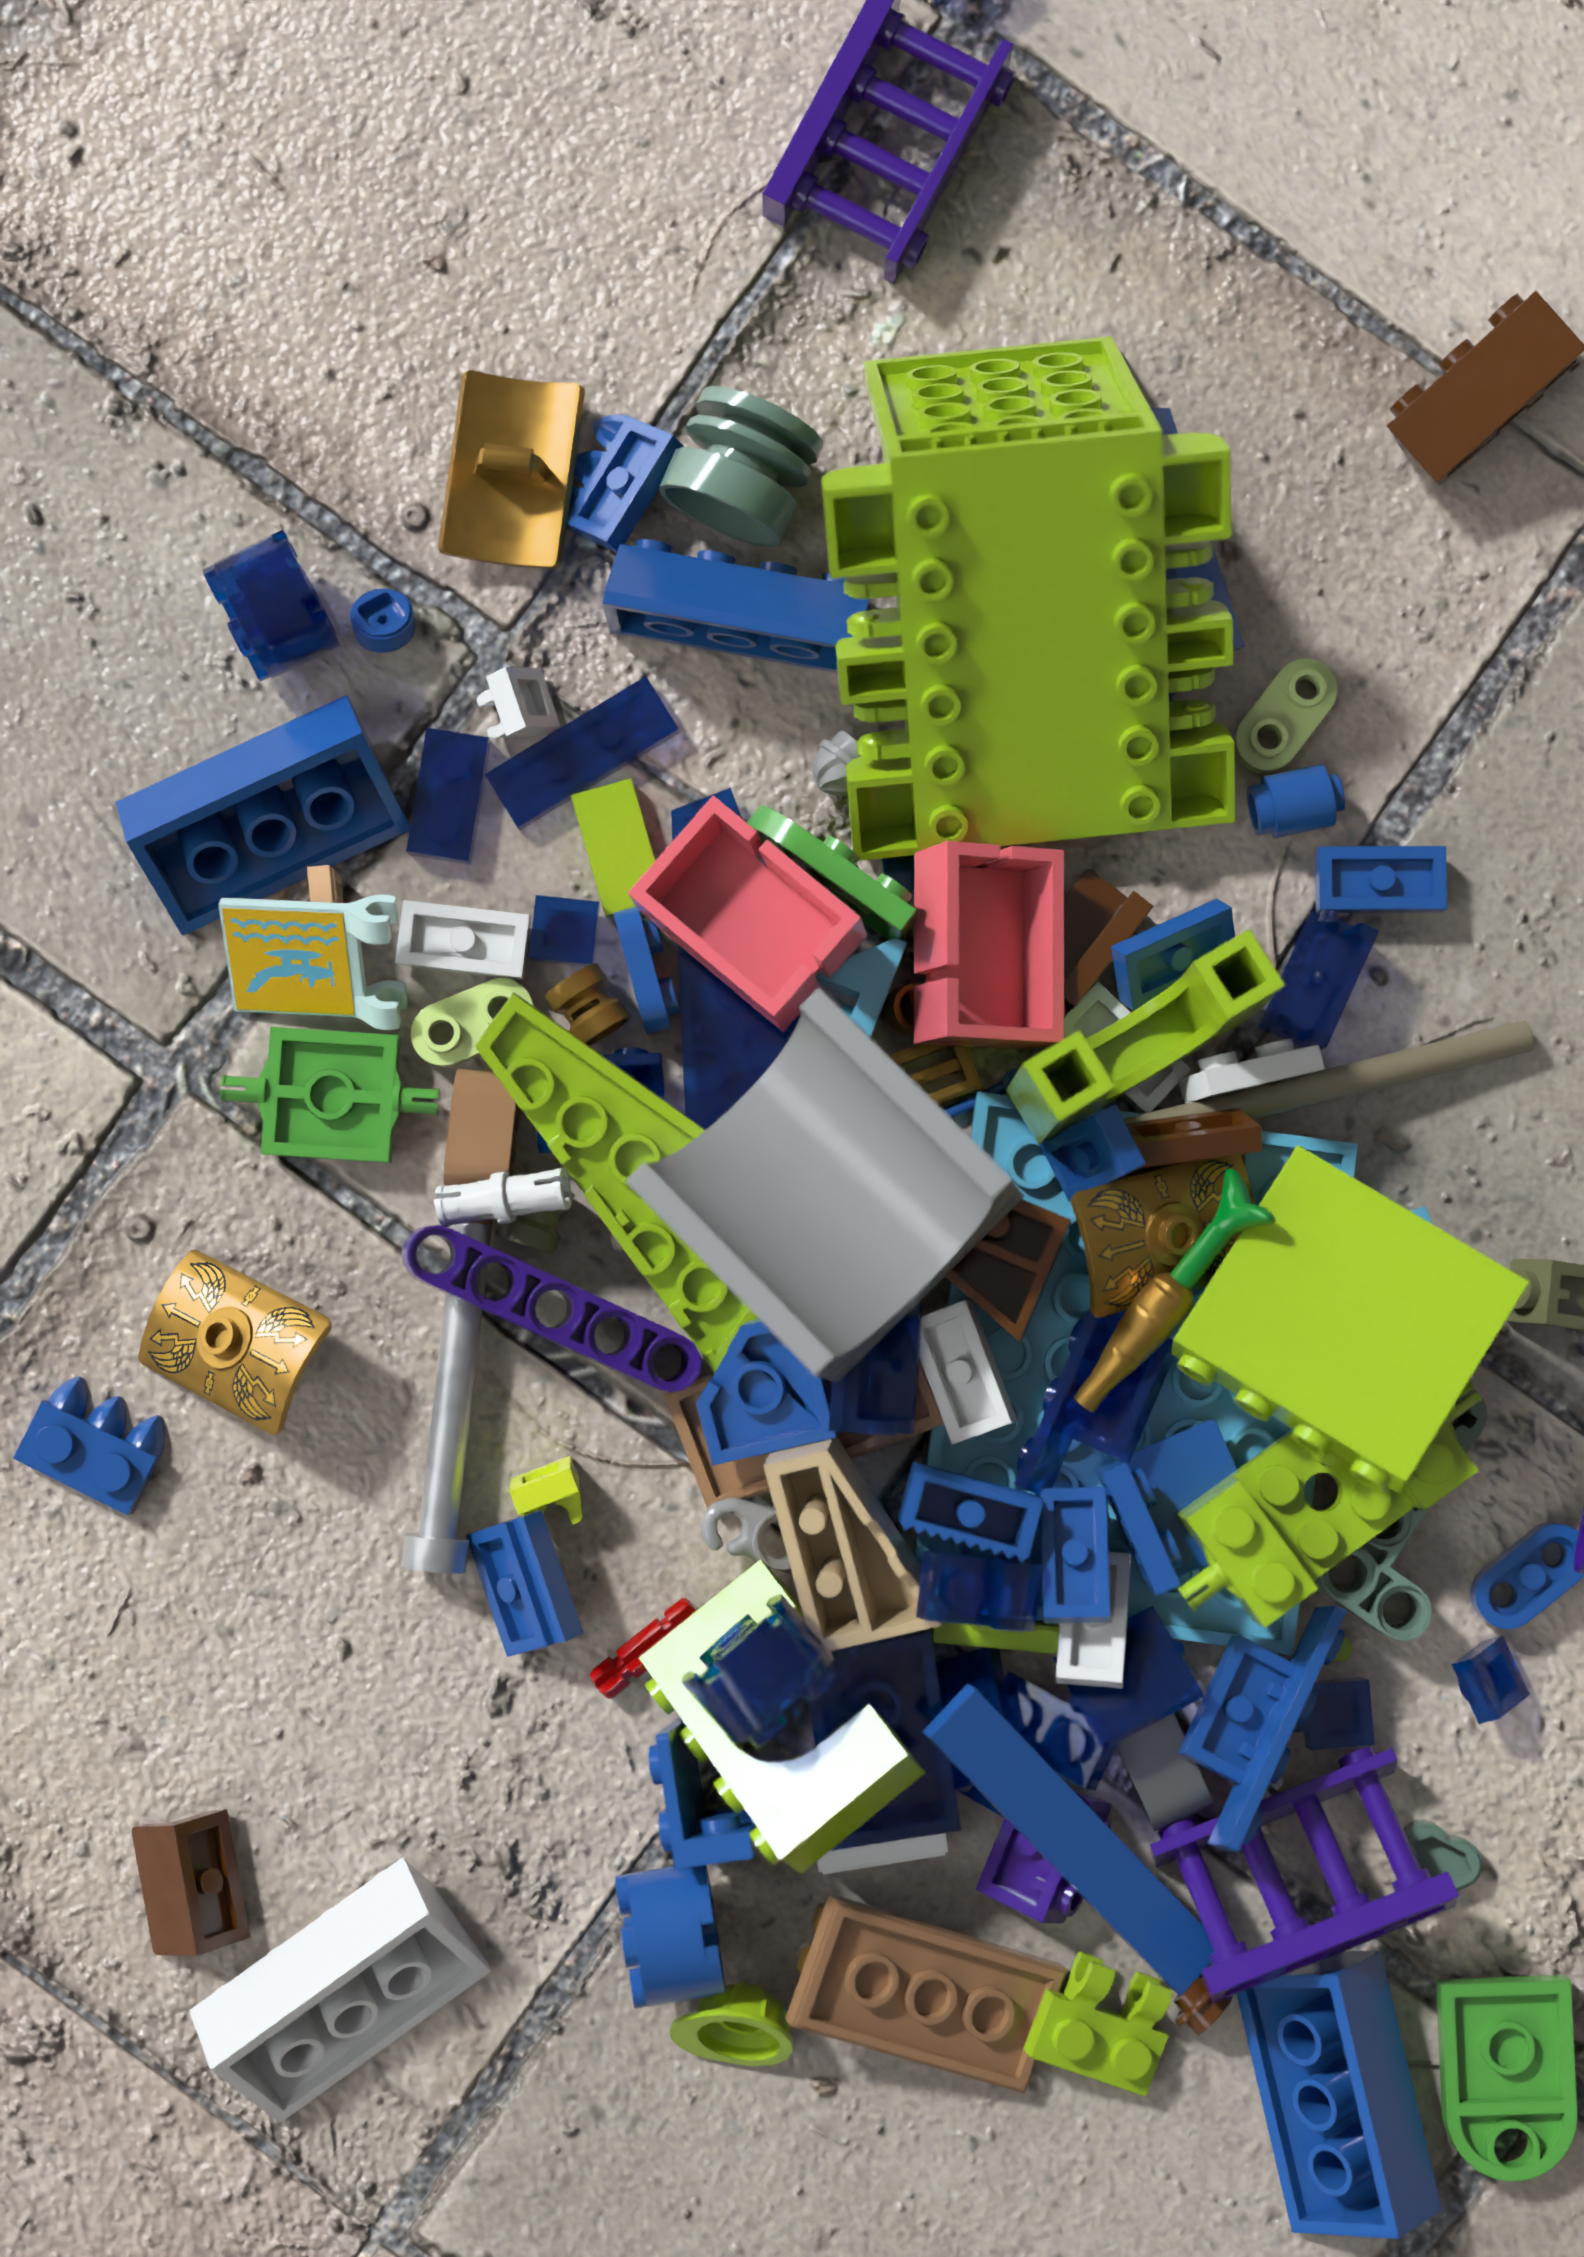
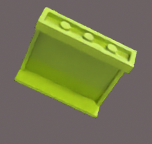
(1347, 1321)

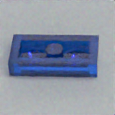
(448, 796)

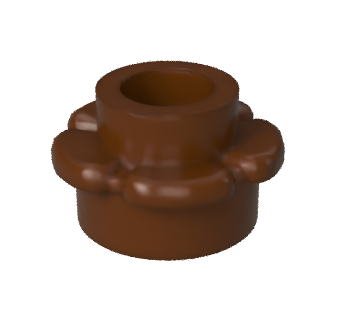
(1198, 2008)

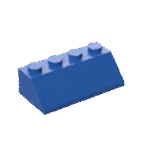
(727, 606)
(262, 814)
(1340, 2099)

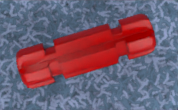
(614, 1674)

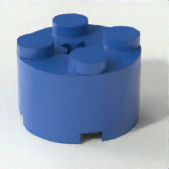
(670, 1935)

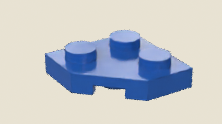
(762, 1399)

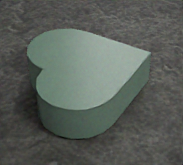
(1444, 1853)

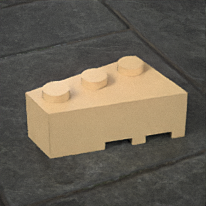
(842, 1548)

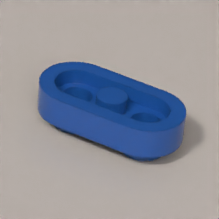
(654, 996)
(1530, 1579)

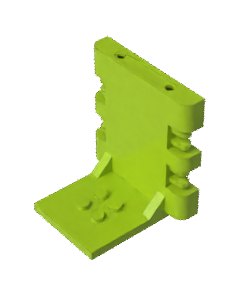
(1032, 604)

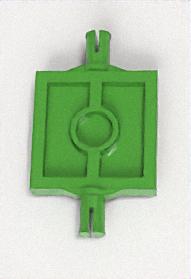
(330, 1095)

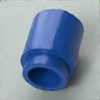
(1295, 801)

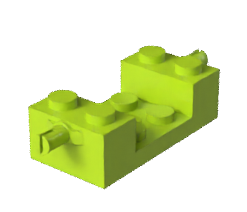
(1274, 1546)

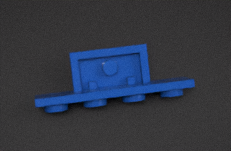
(1251, 1715)

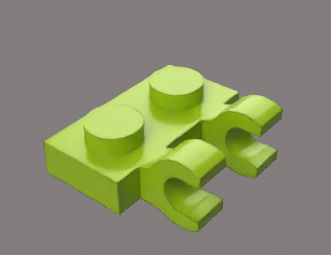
(1098, 2041)

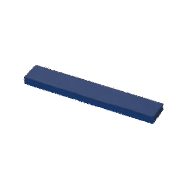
(1071, 1838)

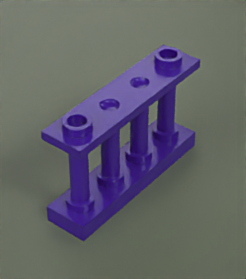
(826, 134)
(1355, 1916)

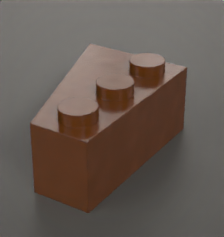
(1485, 385)
(1013, 1265)

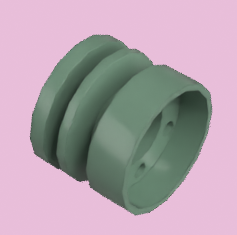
(742, 465)

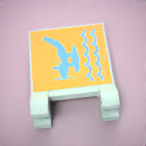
(310, 958)

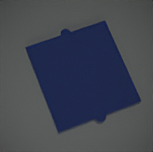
(1153, 1684)

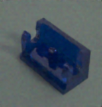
(1318, 979)
(882, 1386)

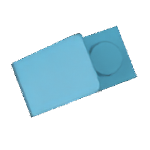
(867, 979)

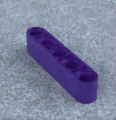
(582, 1315)

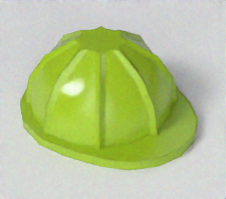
(736, 2027)

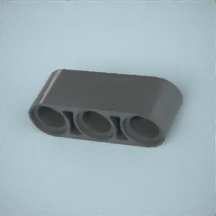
(1163, 1779)

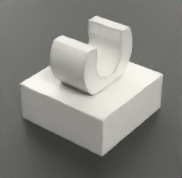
(520, 702)

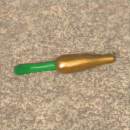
(1168, 1296)

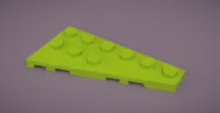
(601, 1132)

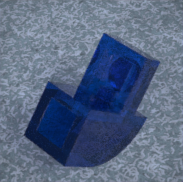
(980, 1590)

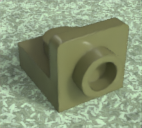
(1552, 1295)

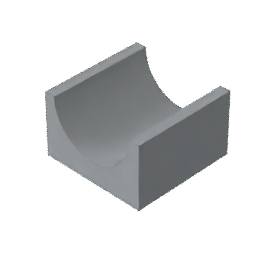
(830, 1193)

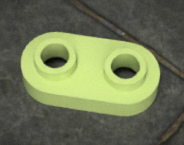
(1286, 715)
(469, 1017)

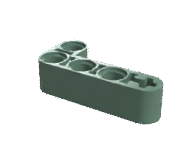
(1376, 1577)

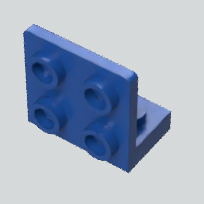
(1157, 1487)
(684, 1824)

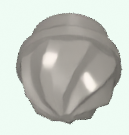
(831, 763)

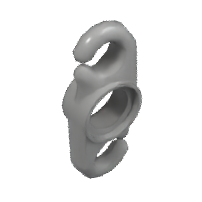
(754, 1521)

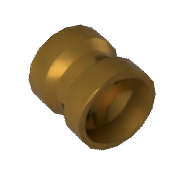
(581, 993)

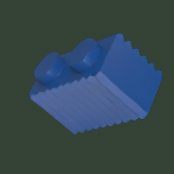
(970, 1511)

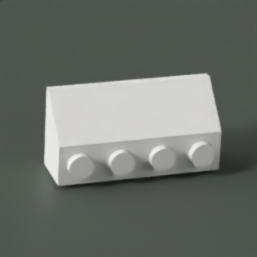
(338, 1992)

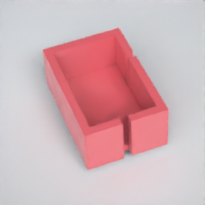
(745, 920)
(989, 946)

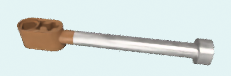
(478, 1143)

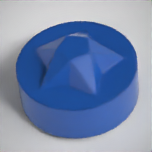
(382, 620)

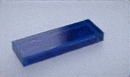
(582, 753)

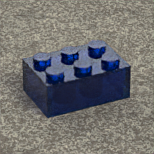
(903, 1687)

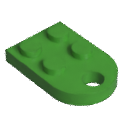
(879, 902)
(1507, 2067)

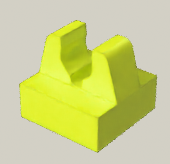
(547, 1484)

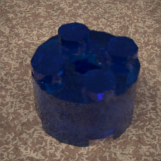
(271, 606)
(760, 1673)

